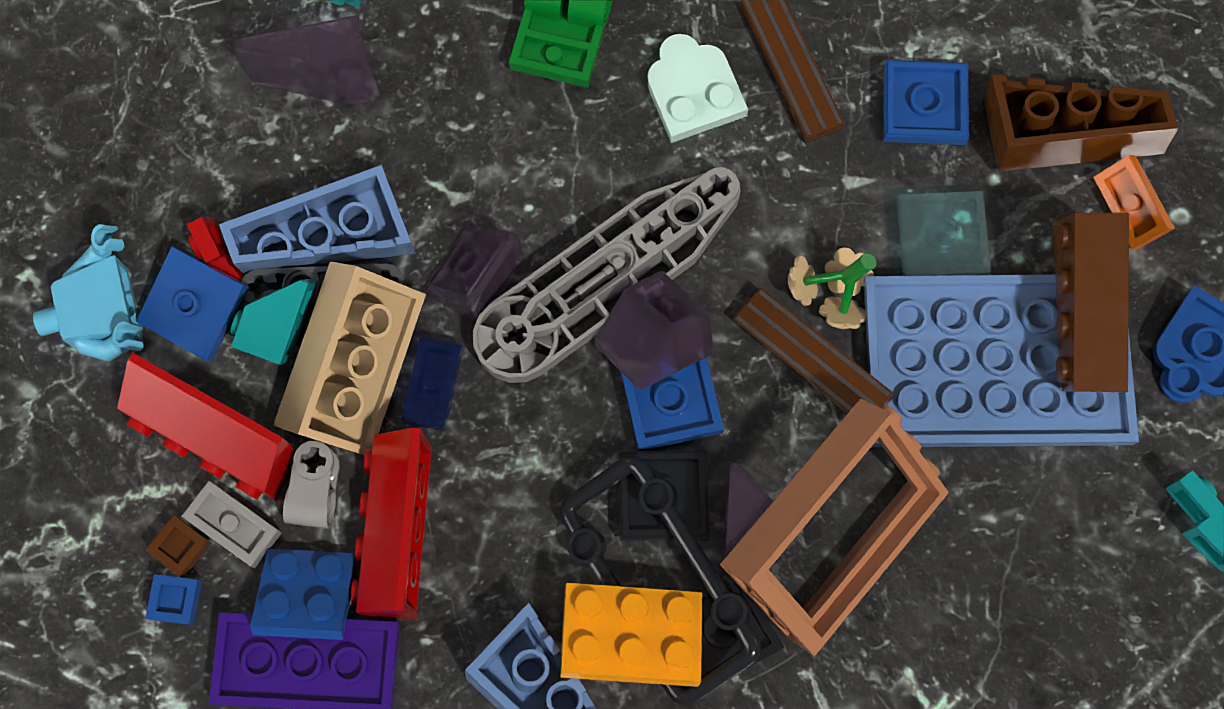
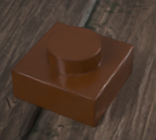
(178, 546)

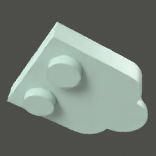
(693, 88)

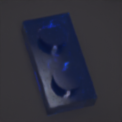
(432, 384)

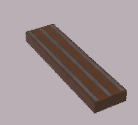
(793, 68)
(809, 353)

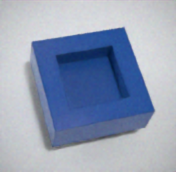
(173, 600)

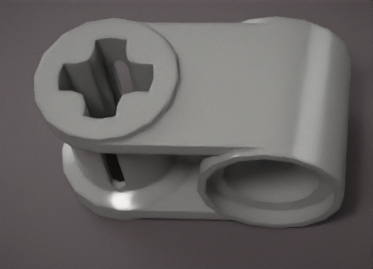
(312, 494)

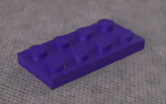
(305, 671)

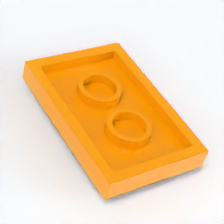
(632, 635)

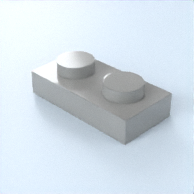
(231, 524)

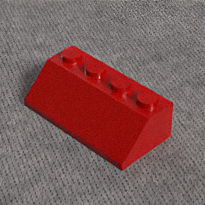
(205, 428)
(393, 525)

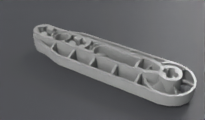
(627, 257)

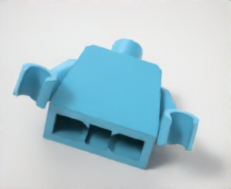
(95, 302)

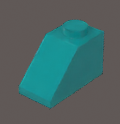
(273, 323)

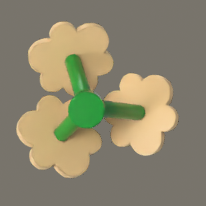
(842, 275)

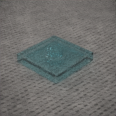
(943, 234)

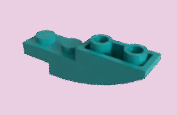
(1201, 504)

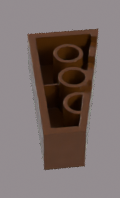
(1074, 124)
(1092, 301)

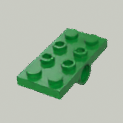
(560, 39)

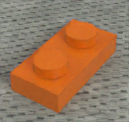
(1130, 191)

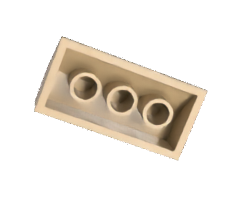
(349, 358)

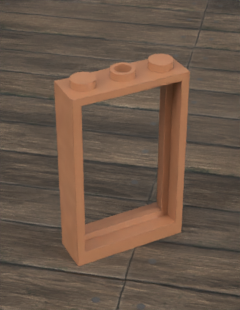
(804, 496)

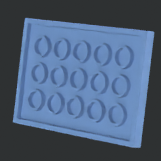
(979, 364)

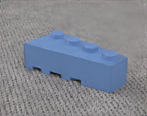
(326, 225)
(524, 669)

